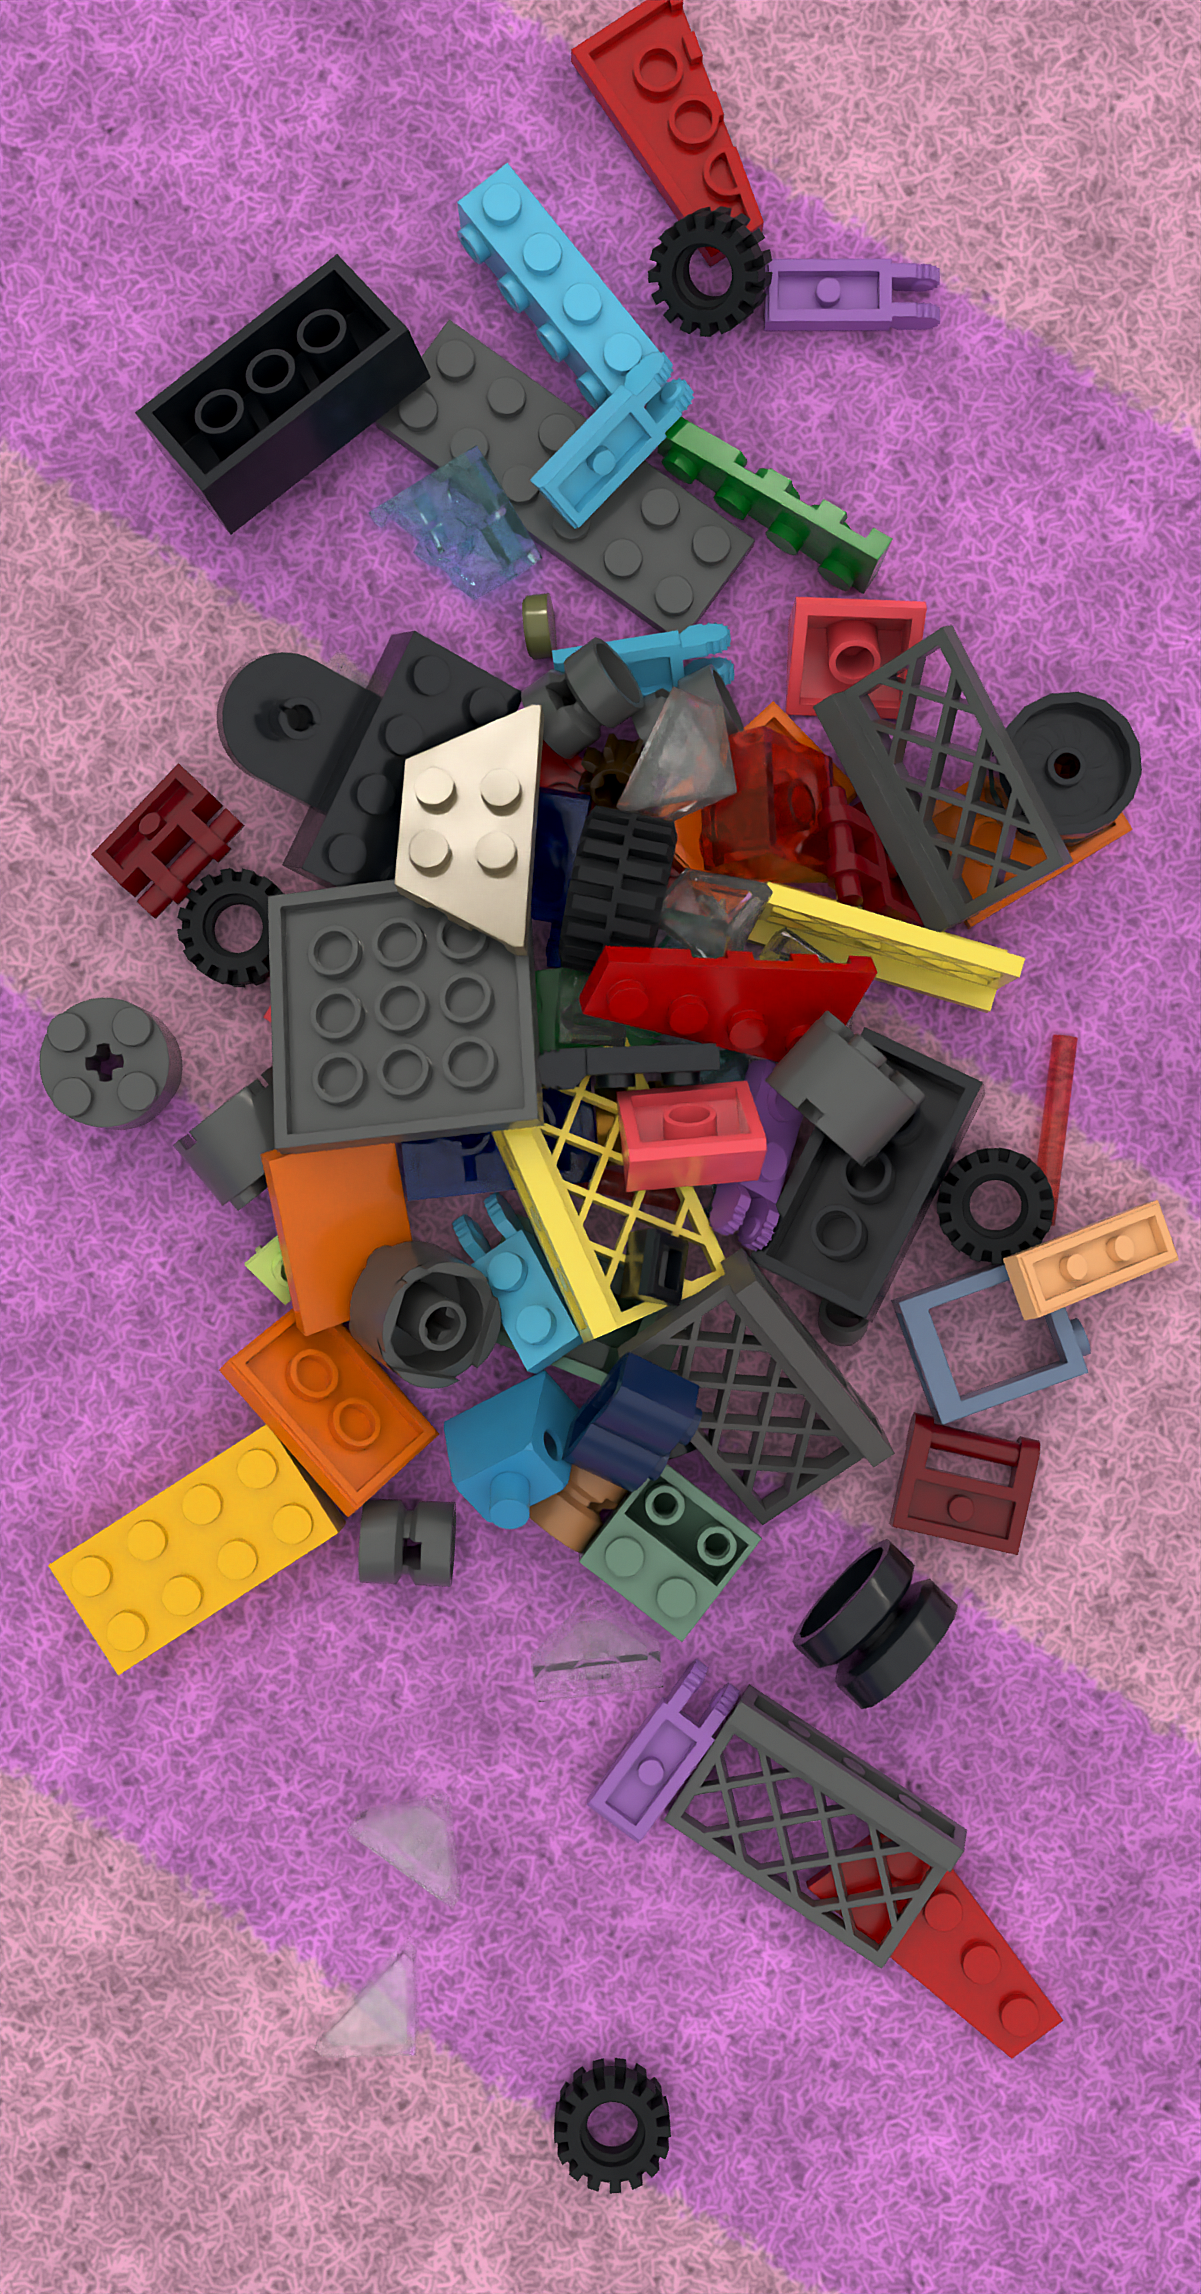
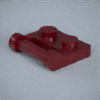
(961, 1505)

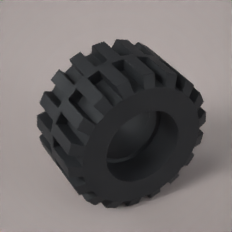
(616, 885)

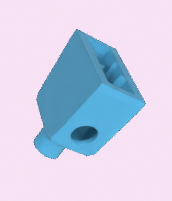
(511, 1449)

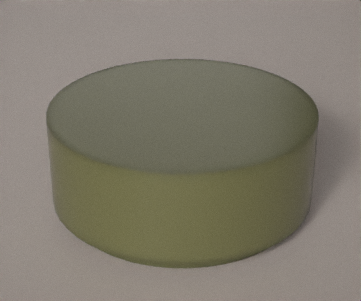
(539, 625)

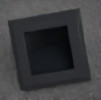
(654, 1267)

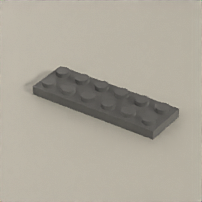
(643, 546)

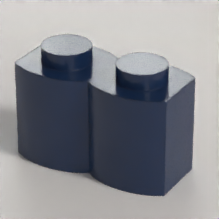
(633, 1423)

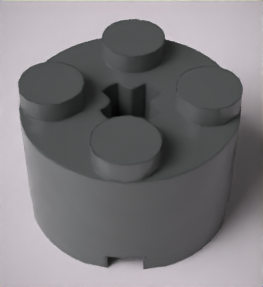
(83, 1039)
(845, 1088)
(232, 1144)
(424, 1313)

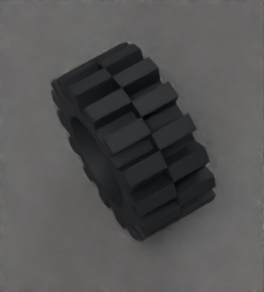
(746, 260)
(200, 920)
(989, 1165)
(619, 2162)

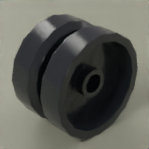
(1091, 746)
(875, 1624)

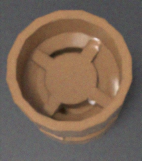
(574, 1512)

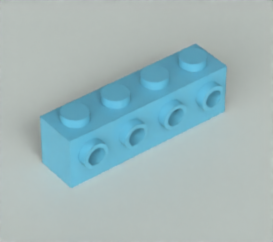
(552, 284)

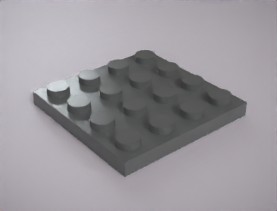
(395, 1023)

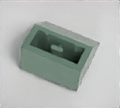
(669, 1550)

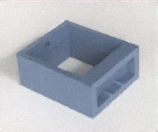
(932, 1365)

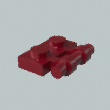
(156, 834)
(858, 861)

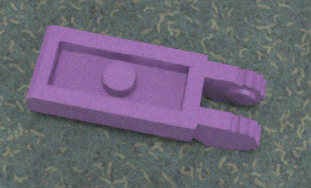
(847, 295)
(752, 1204)
(660, 1756)

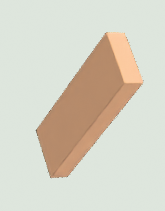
(1090, 1260)

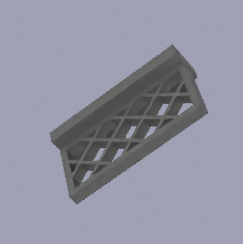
(892, 795)
(808, 1373)
(856, 1789)

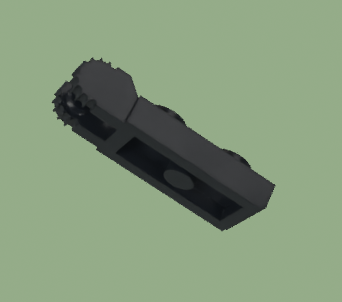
(618, 1065)

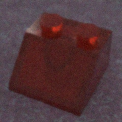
(772, 820)

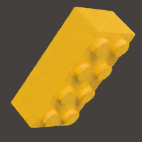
(196, 1548)

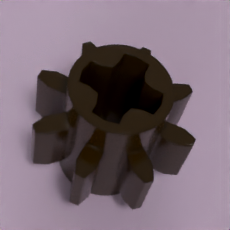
(609, 770)

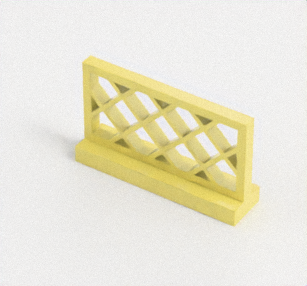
(903, 953)
(562, 1229)

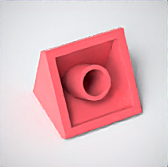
(844, 641)
(690, 1136)

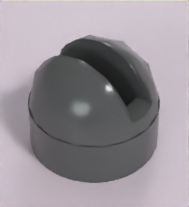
(840, 1325)

